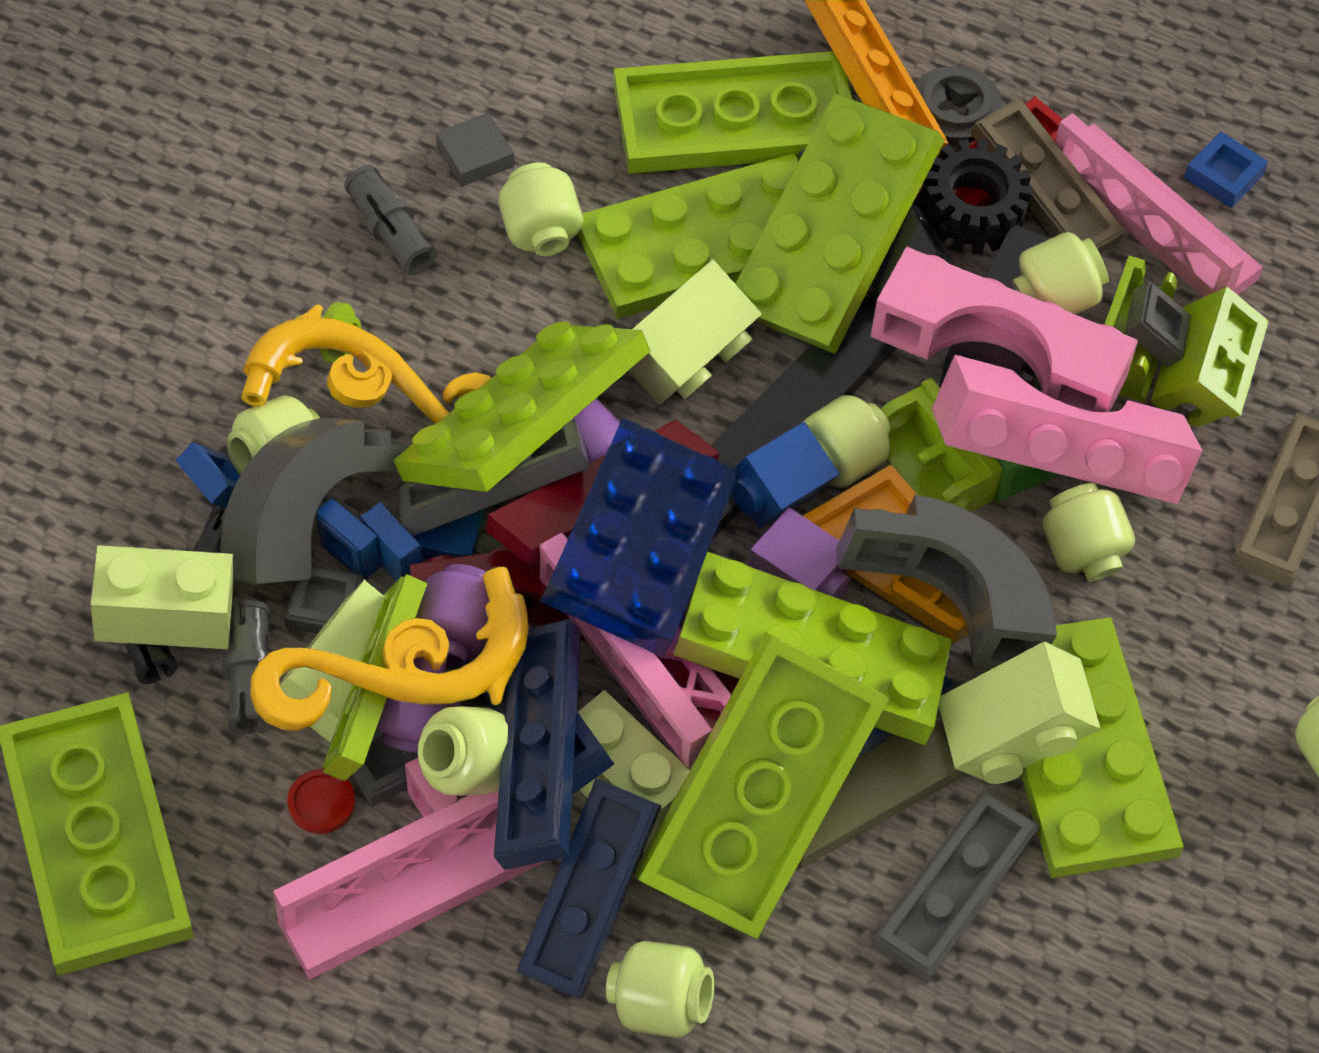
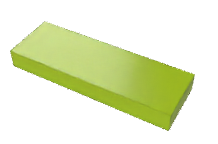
(364, 707)

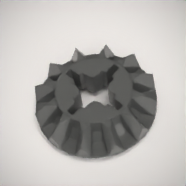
(963, 88)

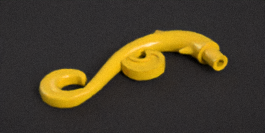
(350, 387)
(400, 679)

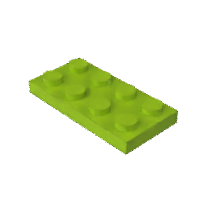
(723, 109)
(837, 220)
(664, 238)
(521, 406)
(739, 604)
(761, 786)
(1105, 796)
(94, 834)

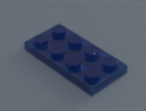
(641, 537)

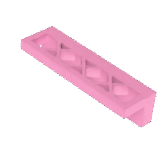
(1156, 213)
(646, 680)
(392, 884)

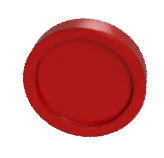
(320, 802)

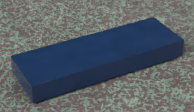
(589, 888)

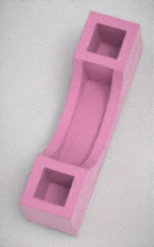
(941, 305)
(1008, 419)

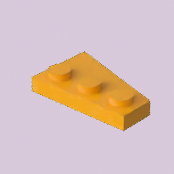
(924, 602)

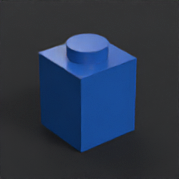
(782, 475)

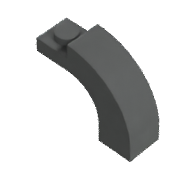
(282, 487)
(965, 560)

